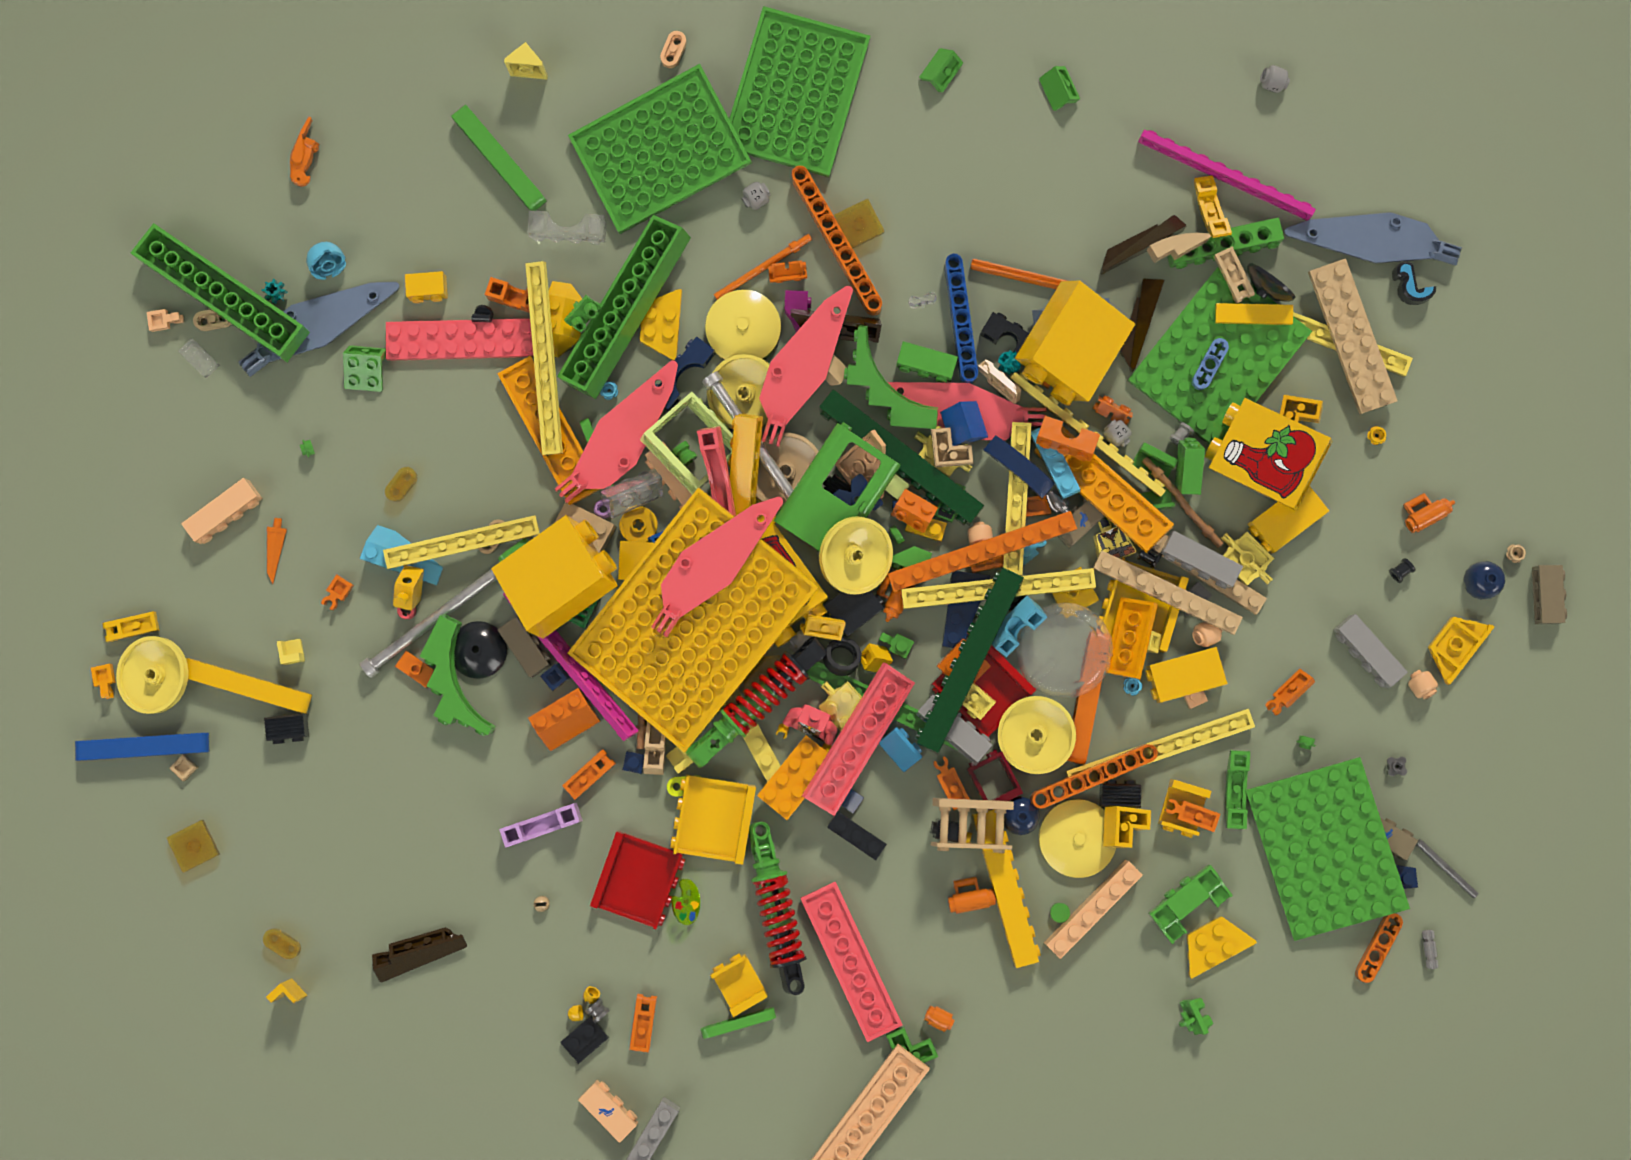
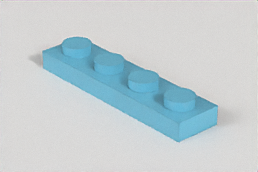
(1058, 469)

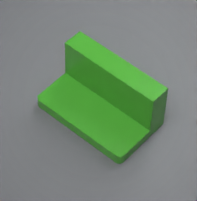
(942, 69)
(1059, 87)
(1158, 457)
(1160, 503)

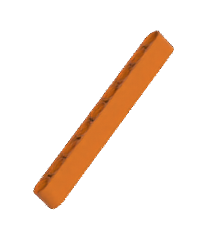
(836, 232)

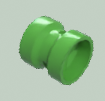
(685, 455)

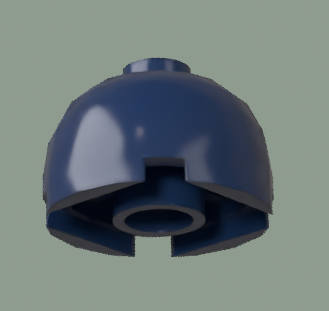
(1484, 580)
(1022, 818)

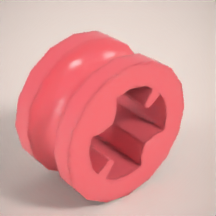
(409, 616)

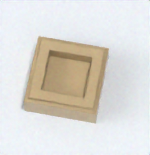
(183, 767)

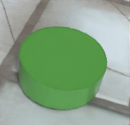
(896, 534)
(1060, 912)

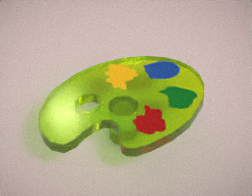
(686, 907)

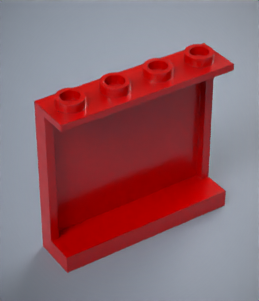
(1002, 684)
(637, 879)

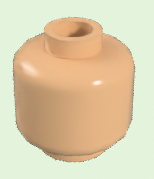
(979, 532)
(1206, 634)
(1423, 684)

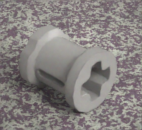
(1183, 432)

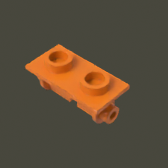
(795, 272)
(1106, 406)

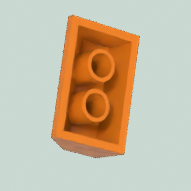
(564, 719)

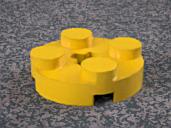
(643, 515)

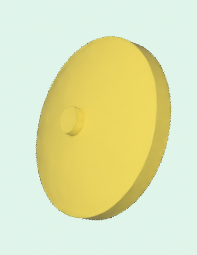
(743, 325)
(743, 380)
(856, 555)
(152, 675)
(1036, 735)
(1074, 839)

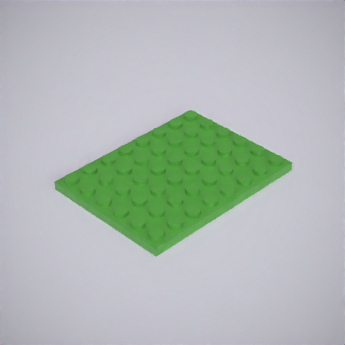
(797, 90)
(659, 148)
(1247, 370)
(1327, 849)

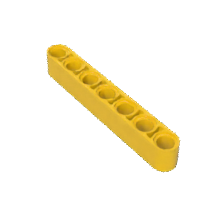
(248, 686)

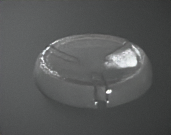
(1065, 652)

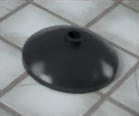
(1268, 285)
(491, 651)

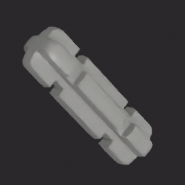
(1430, 949)

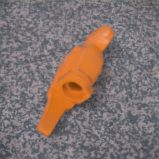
(302, 156)

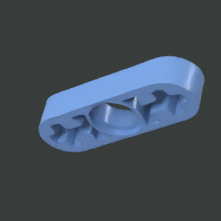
(1211, 349)

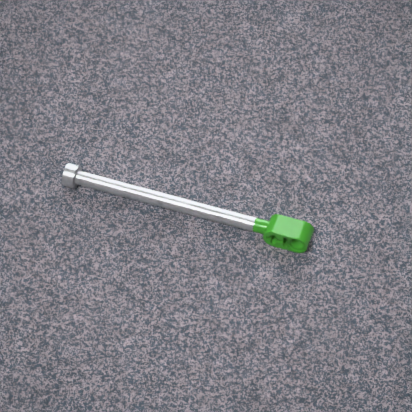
(713, 382)
(371, 666)

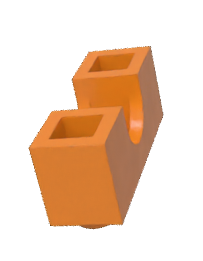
(507, 295)
(1052, 437)

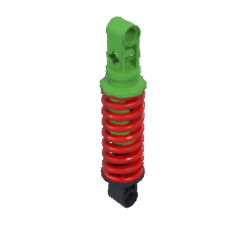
(739, 716)
(778, 915)

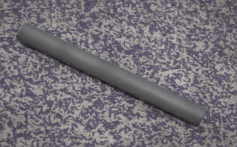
(1447, 869)

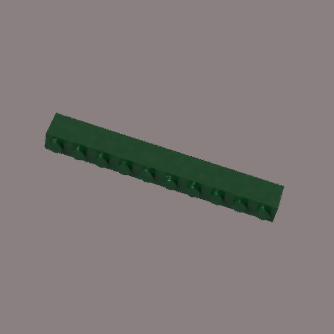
(913, 466)
(969, 661)

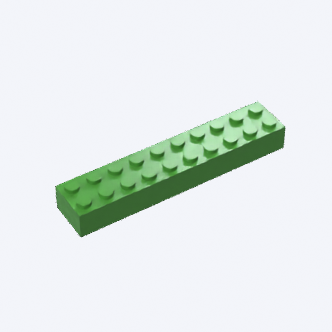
(220, 292)
(624, 306)

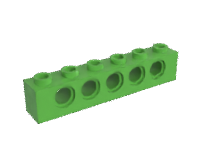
(1269, 228)

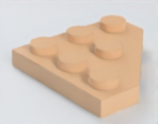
(859, 461)

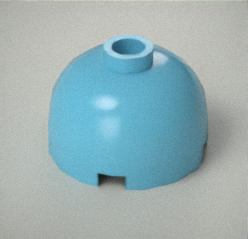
(325, 260)

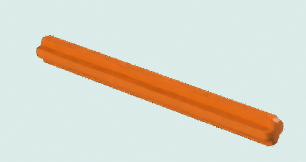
(1016, 274)

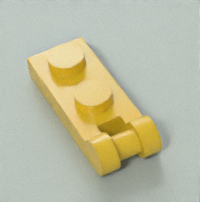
(131, 626)

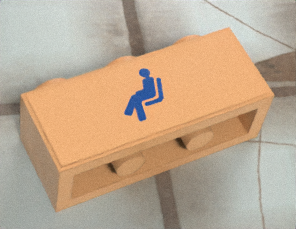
(608, 1110)

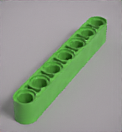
(498, 158)

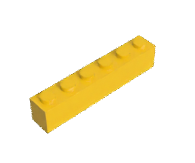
(745, 460)

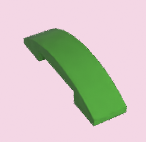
(1236, 789)

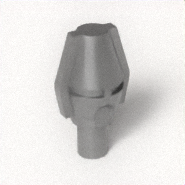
(1056, 502)

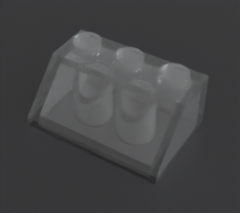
(632, 493)

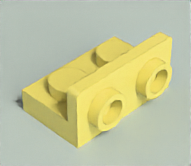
(978, 702)

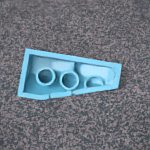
(385, 538)

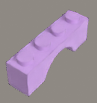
(541, 825)

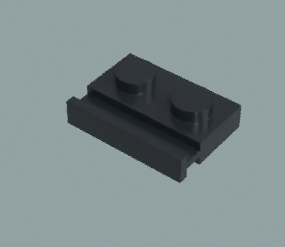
(584, 1039)

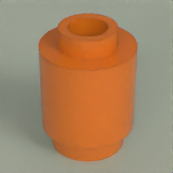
(939, 1018)

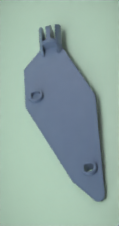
(1376, 238)
(325, 319)

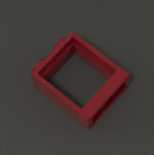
(991, 756)

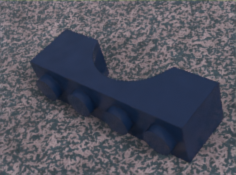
(696, 355)

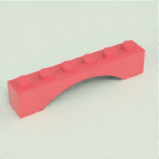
(714, 457)

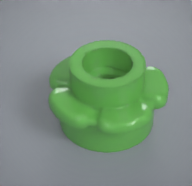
(307, 448)
(1306, 742)

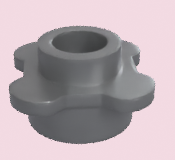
(1392, 770)

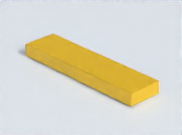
(1253, 314)

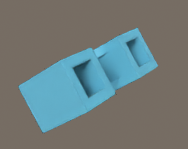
(1024, 614)

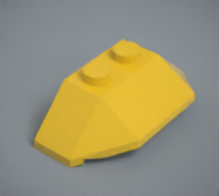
(561, 299)

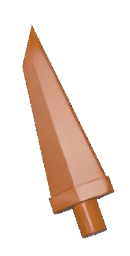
(275, 542)

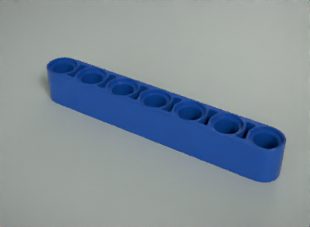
(961, 310)
(142, 746)

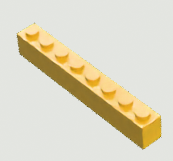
(1009, 897)

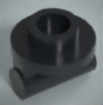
(482, 314)

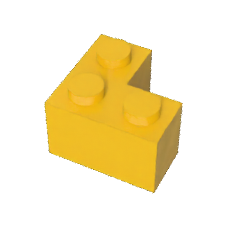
(1301, 409)
(1121, 822)

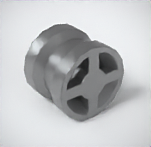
(597, 1010)

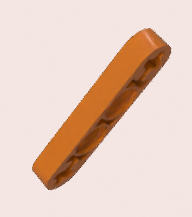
(1382, 949)

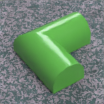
(923, 1050)

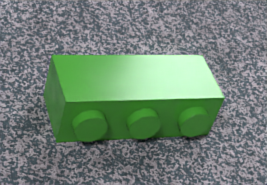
(926, 362)

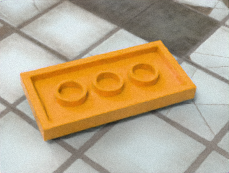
(1131, 637)
(790, 781)

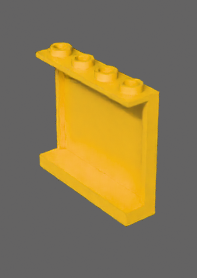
(1165, 614)
(713, 818)

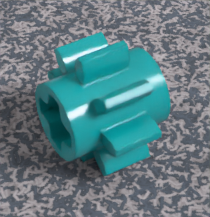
(271, 287)
(1008, 363)

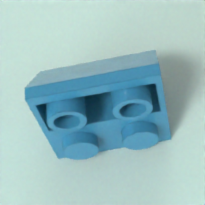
(900, 749)

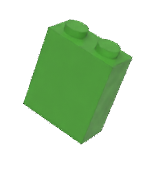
(1189, 466)

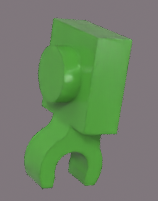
(898, 645)

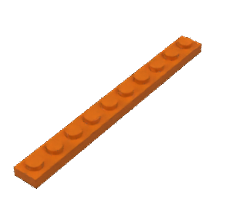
(982, 551)

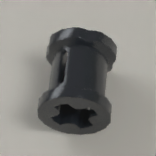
(1150, 557)
(1402, 570)

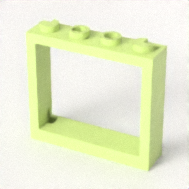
(667, 458)

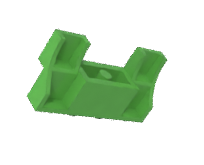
(1186, 898)

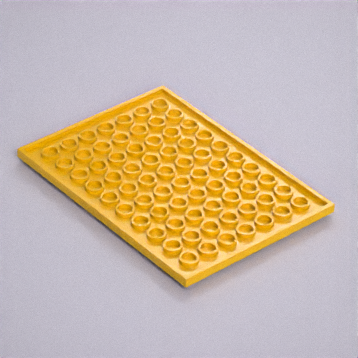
(711, 649)

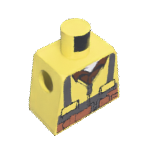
(1112, 541)

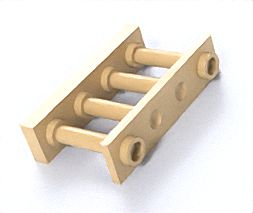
(982, 808)

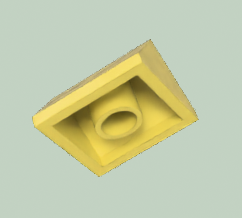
(525, 63)

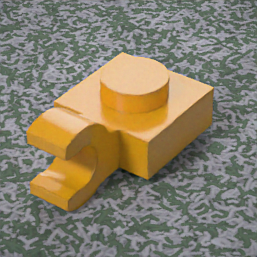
(102, 678)

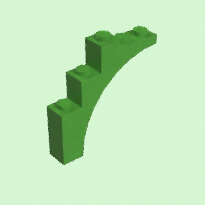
(865, 372)
(453, 705)

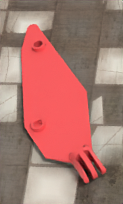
(802, 364)
(995, 410)
(616, 438)
(712, 563)

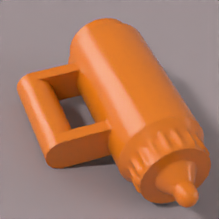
(1427, 515)
(894, 603)
(970, 900)

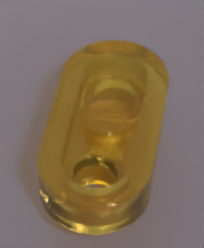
(399, 482)
(282, 943)

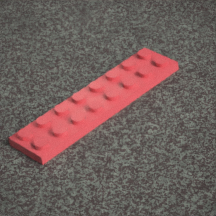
(458, 339)
(858, 739)
(851, 961)

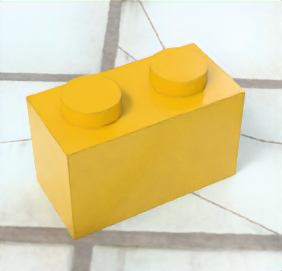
(426, 286)

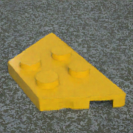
(662, 324)
(1456, 645)
(1214, 944)

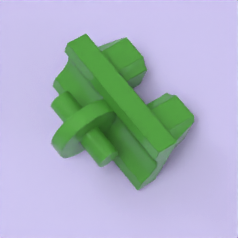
(582, 313)
(1192, 1018)

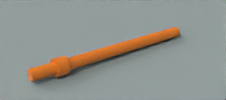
(793, 247)

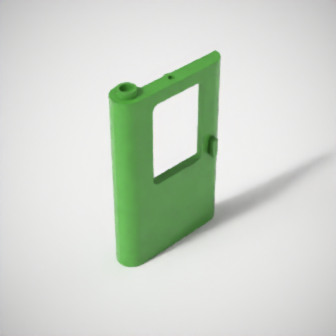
(812, 509)

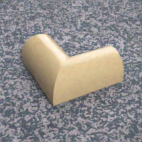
(946, 454)

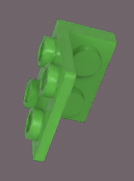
(363, 368)

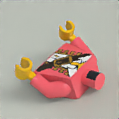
(812, 722)

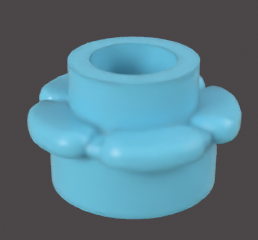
(609, 395)
(1127, 686)

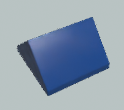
(965, 423)

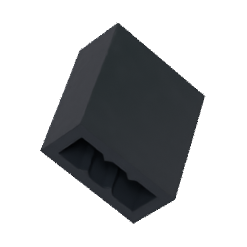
(854, 609)

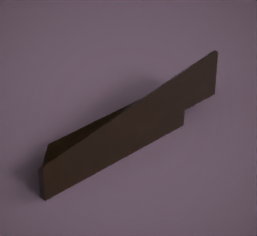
(1140, 243)
(1141, 316)
(849, 324)
(416, 952)

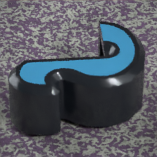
(1407, 288)

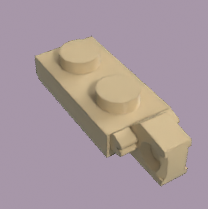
(1000, 381)

